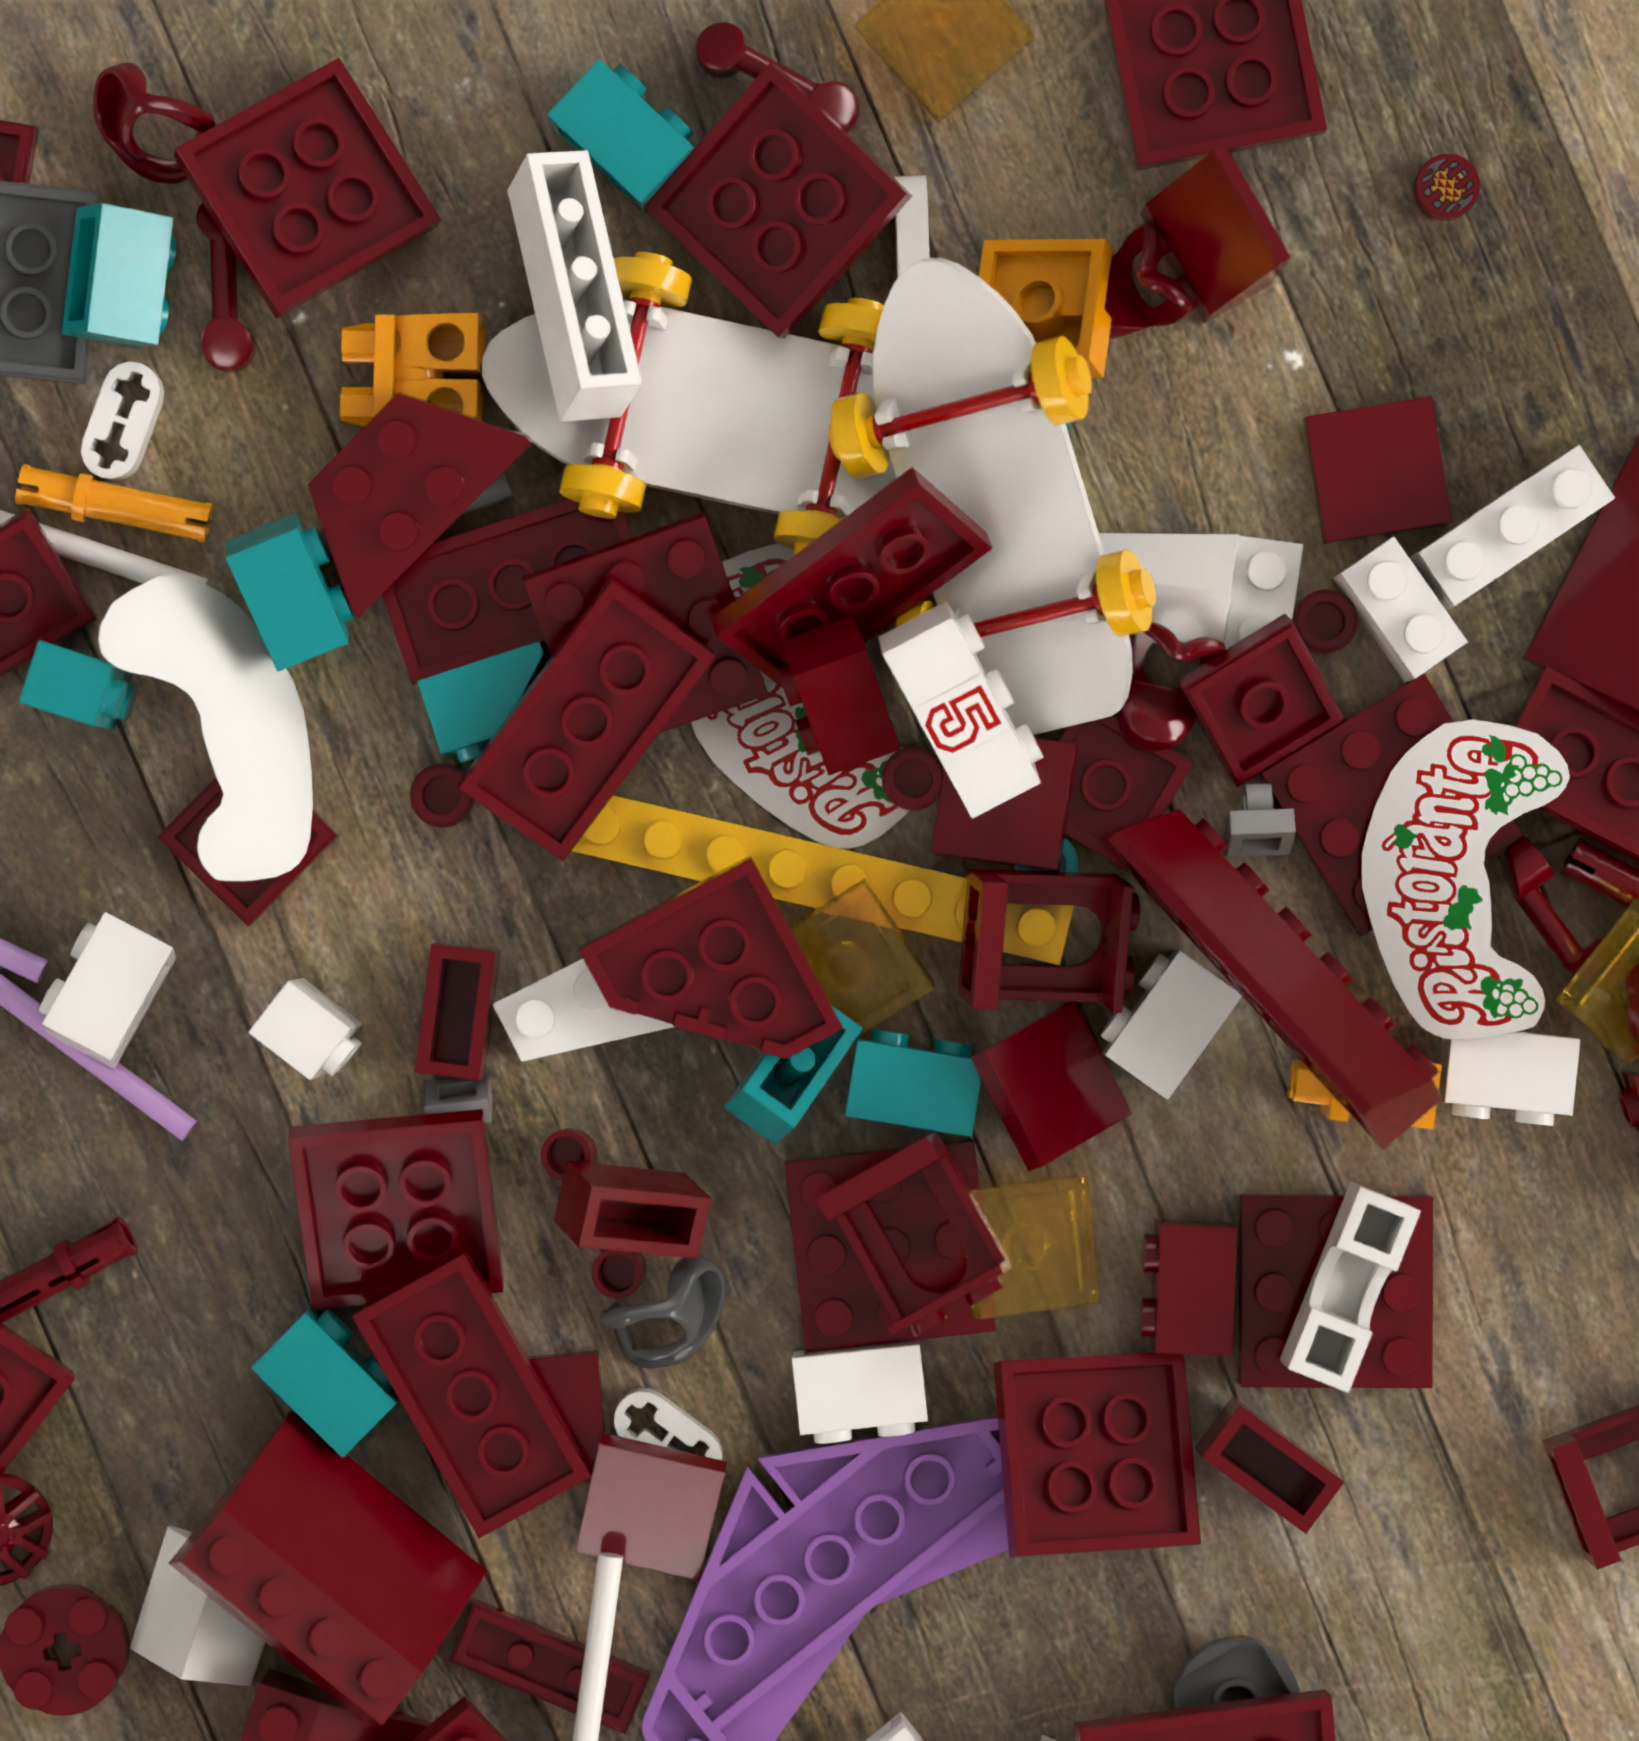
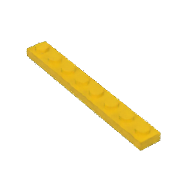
(810, 873)

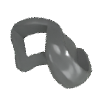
(692, 1299)

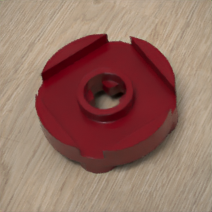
(41, 1680)

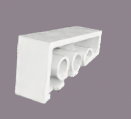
(566, 1015)

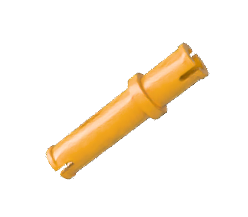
(113, 503)

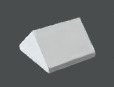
(189, 1630)

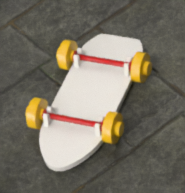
(717, 412)
(985, 423)

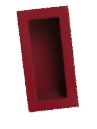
(840, 696)
(457, 1011)
(632, 1209)
(1191, 1287)
(1269, 1465)

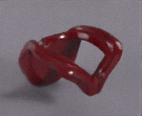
(118, 103)
(1123, 300)
(1156, 714)

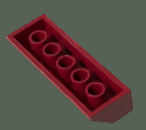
(1279, 974)

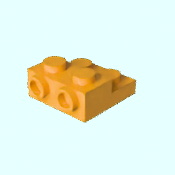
(1055, 290)

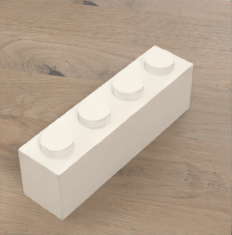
(574, 286)

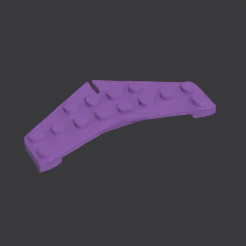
(797, 1581)

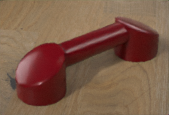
(723, 49)
(224, 339)
(1526, 873)
(613, 1272)

